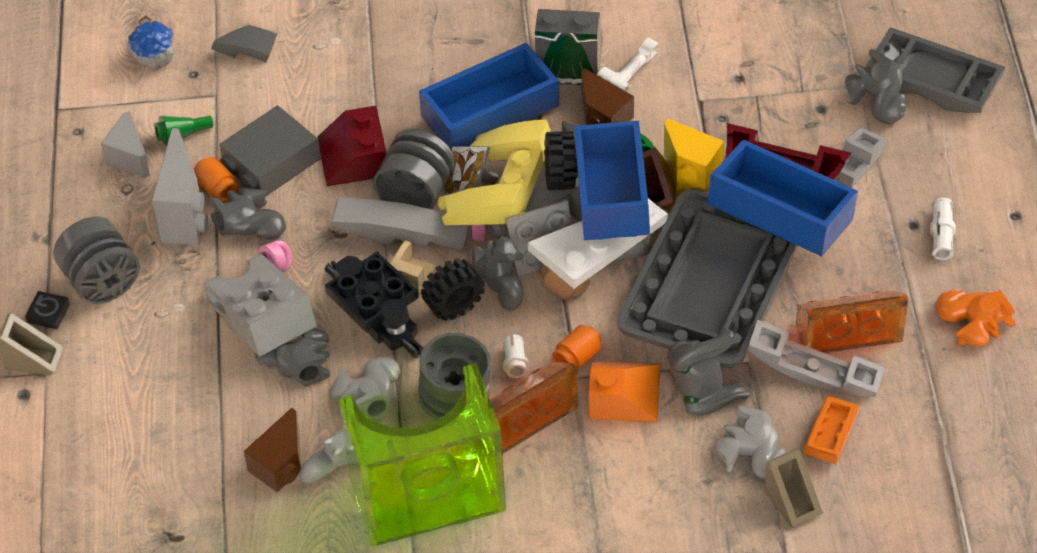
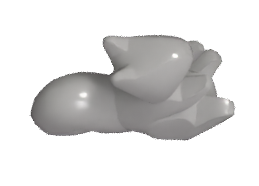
(373, 390)
(752, 438)
(326, 460)

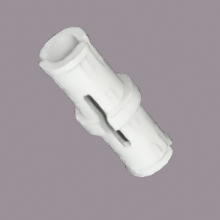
(942, 229)

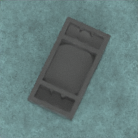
(941, 73)

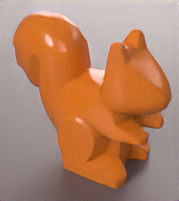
(981, 311)

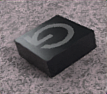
(47, 310)

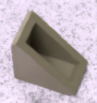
(27, 348)
(791, 488)

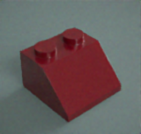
(352, 146)

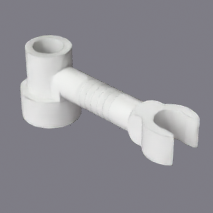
(644, 55)

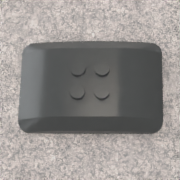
(705, 277)

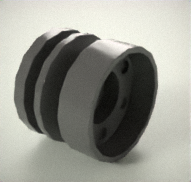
(414, 169)
(96, 260)
(442, 371)

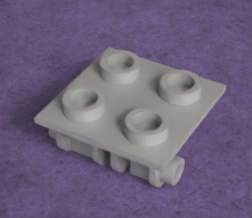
(534, 225)

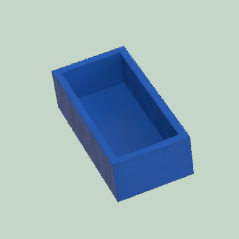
(489, 95)
(612, 180)
(782, 197)

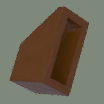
(604, 100)
(658, 179)
(276, 453)

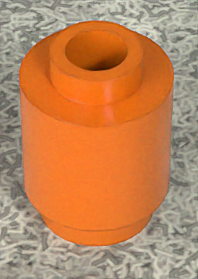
(215, 178)
(578, 346)

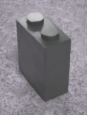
(270, 151)

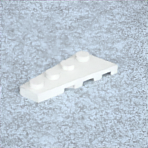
(578, 259)

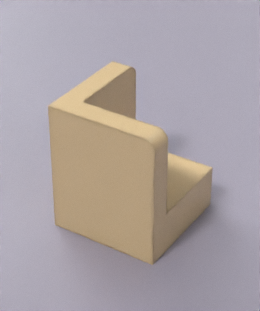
(412, 269)

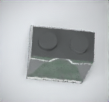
(569, 43)

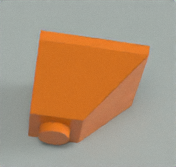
(624, 391)

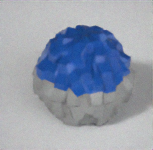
(151, 44)

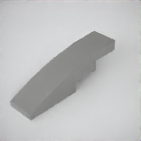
(394, 220)

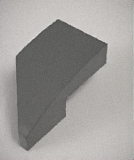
(247, 40)

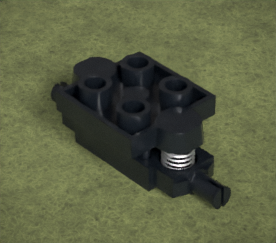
(375, 299)

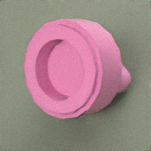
(278, 253)

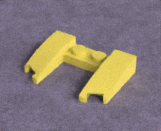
(491, 204)

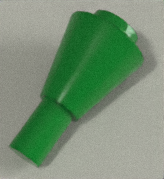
(184, 124)

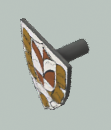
(469, 169)

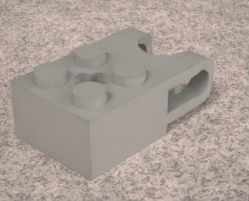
(262, 305)

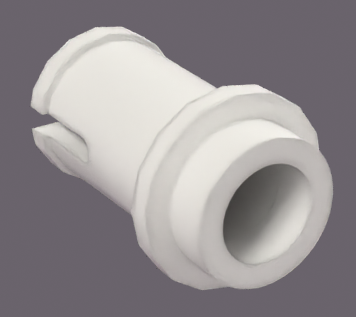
(515, 362)

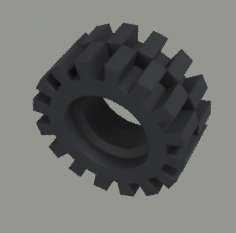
(560, 160)
(452, 289)

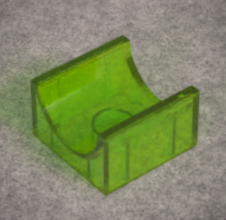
(426, 473)

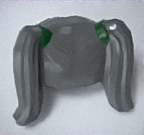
(700, 376)

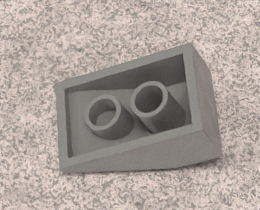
(177, 197)

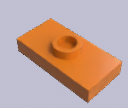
(831, 430)

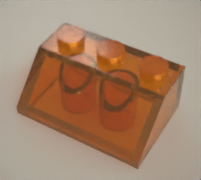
(852, 321)
(535, 402)

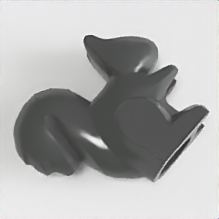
(884, 81)
(242, 216)
(496, 269)
(301, 358)

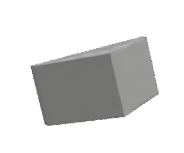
(124, 149)

